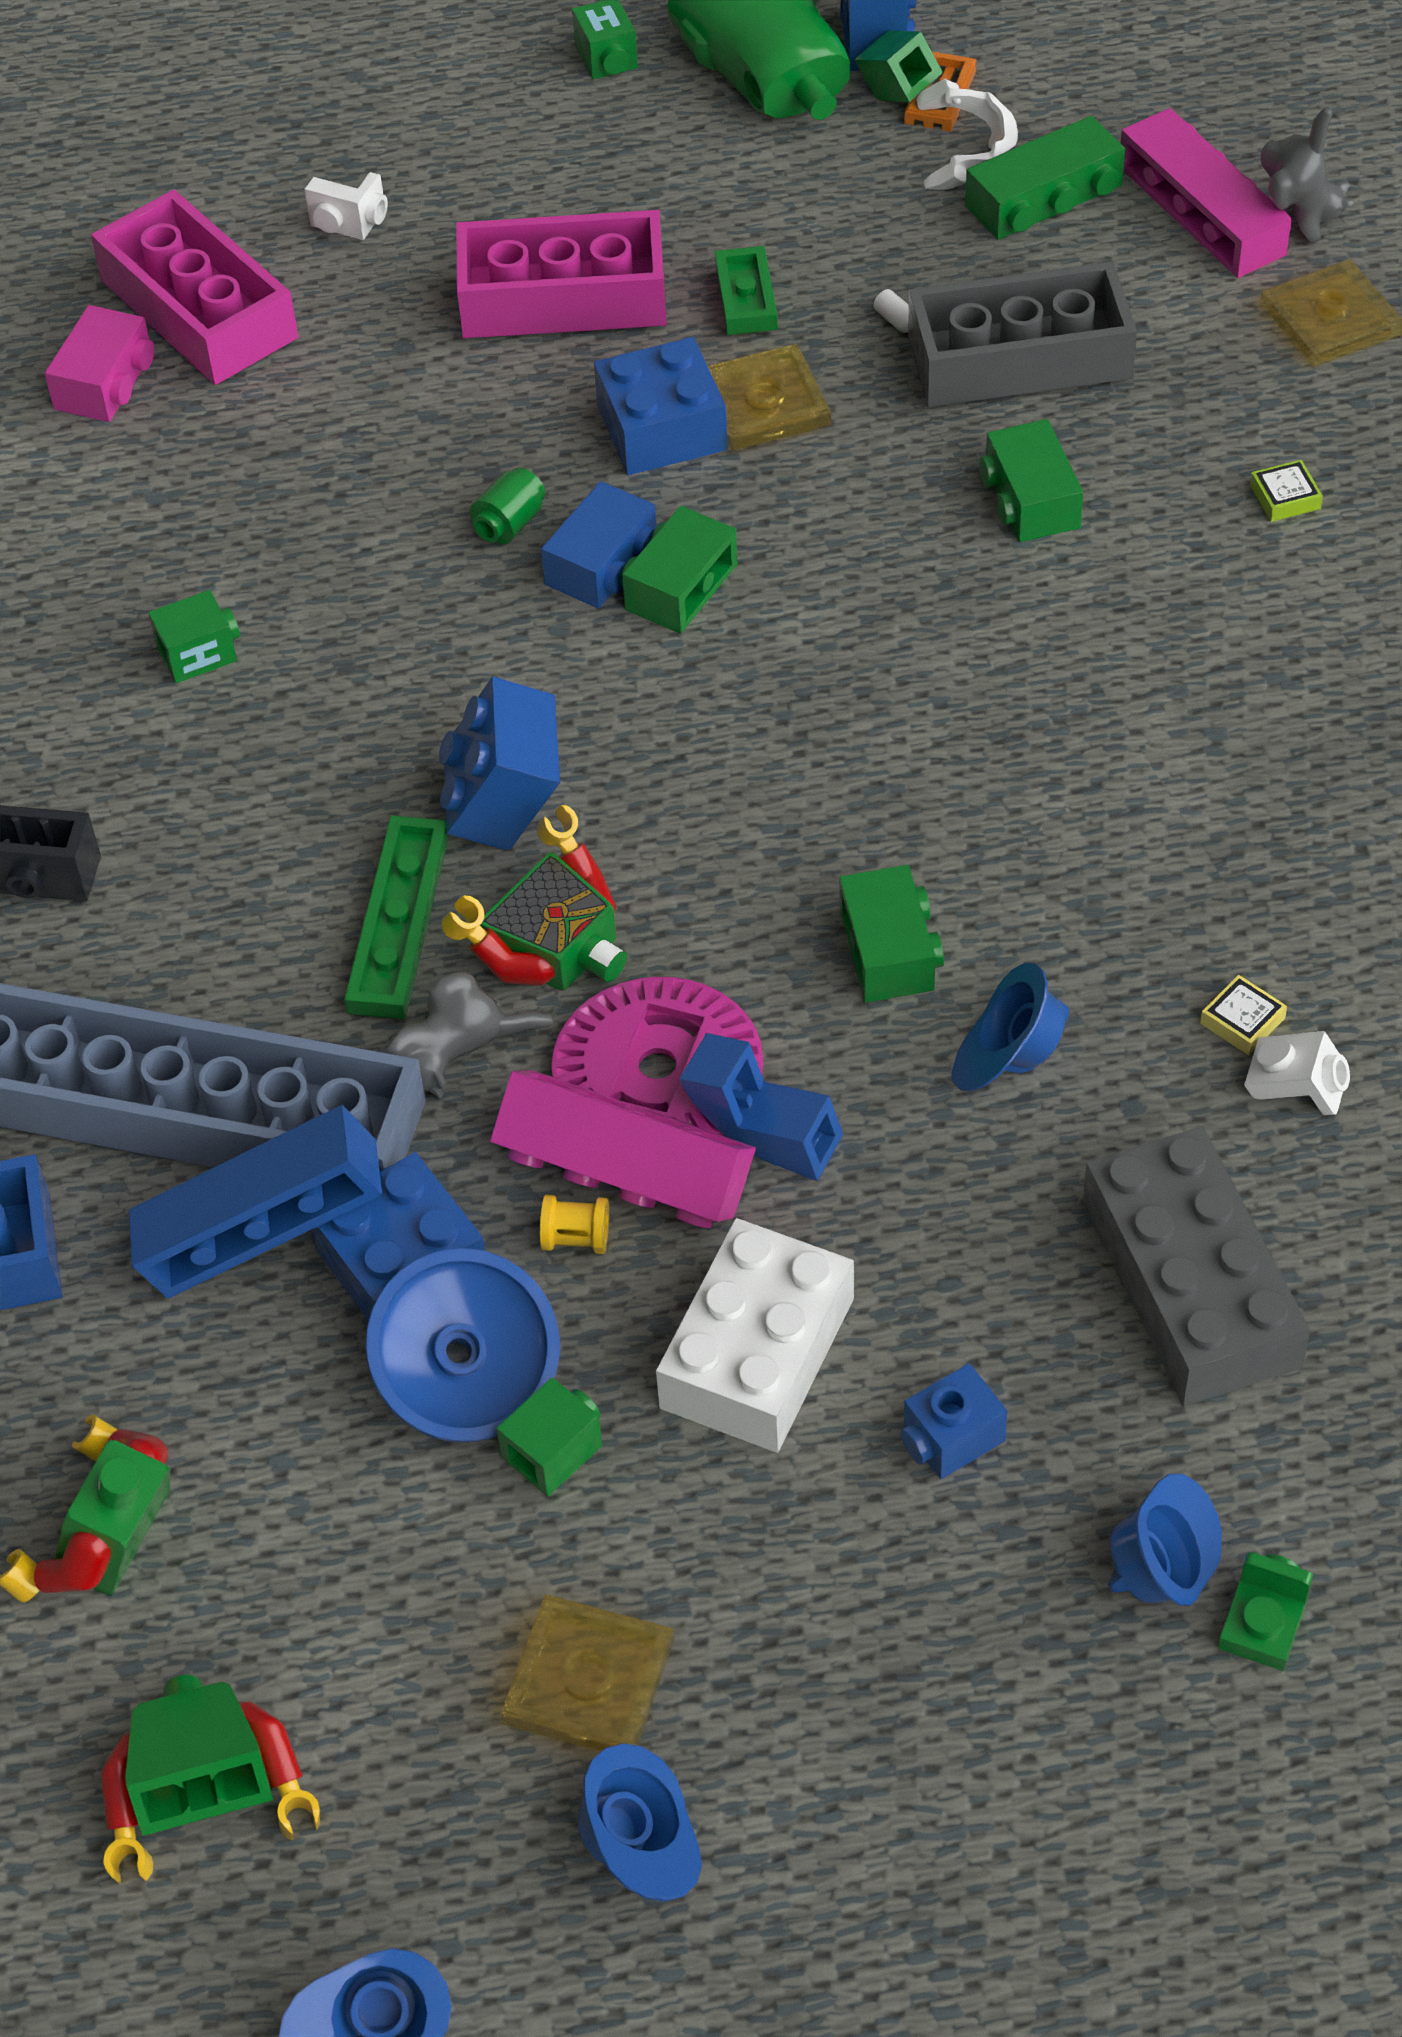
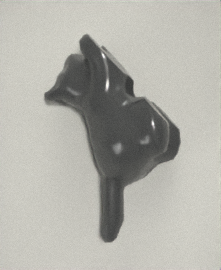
(1300, 180)
(458, 1023)

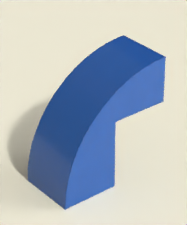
(782, 1122)

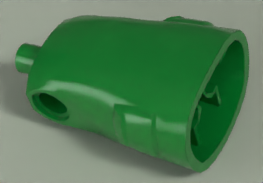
(769, 50)

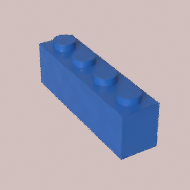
(254, 1202)

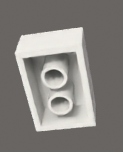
(756, 1335)

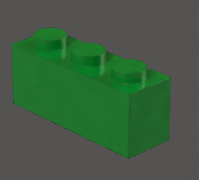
(1044, 177)

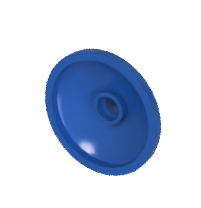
(467, 1301)

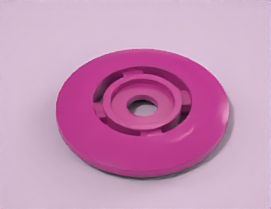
(611, 1037)

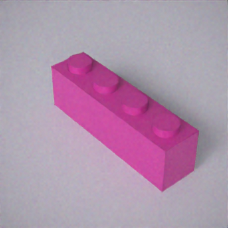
(1205, 193)
(622, 1146)

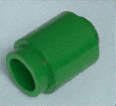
(507, 506)

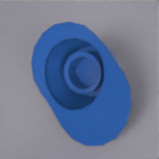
(1014, 1030)
(1167, 1544)
(639, 1823)
(373, 1997)

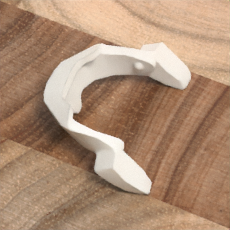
(983, 105)

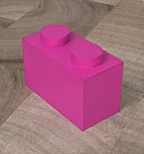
(99, 363)

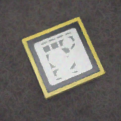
(1243, 1014)

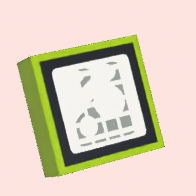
(1286, 490)

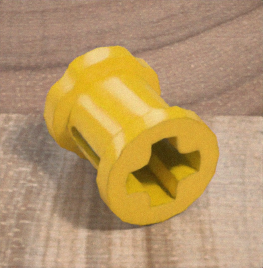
(574, 1224)

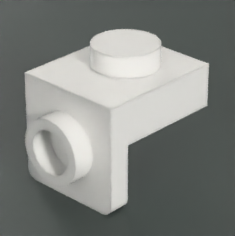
(346, 208)
(1299, 1067)

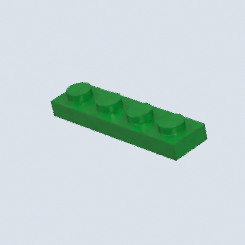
(397, 918)

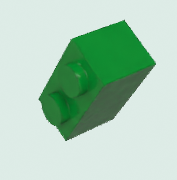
(1032, 480)
(679, 569)
(889, 933)

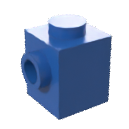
(953, 1422)

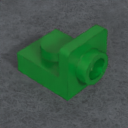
(1266, 1609)

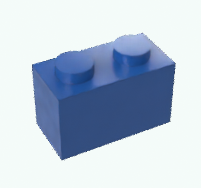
(596, 543)

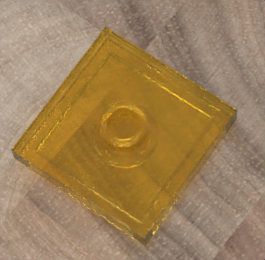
(1331, 313)
(769, 396)
(587, 1675)

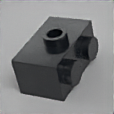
(47, 853)

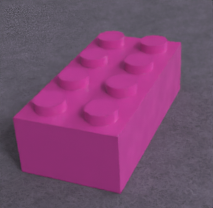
(560, 274)
(195, 286)

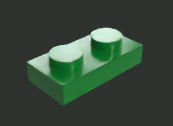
(746, 290)

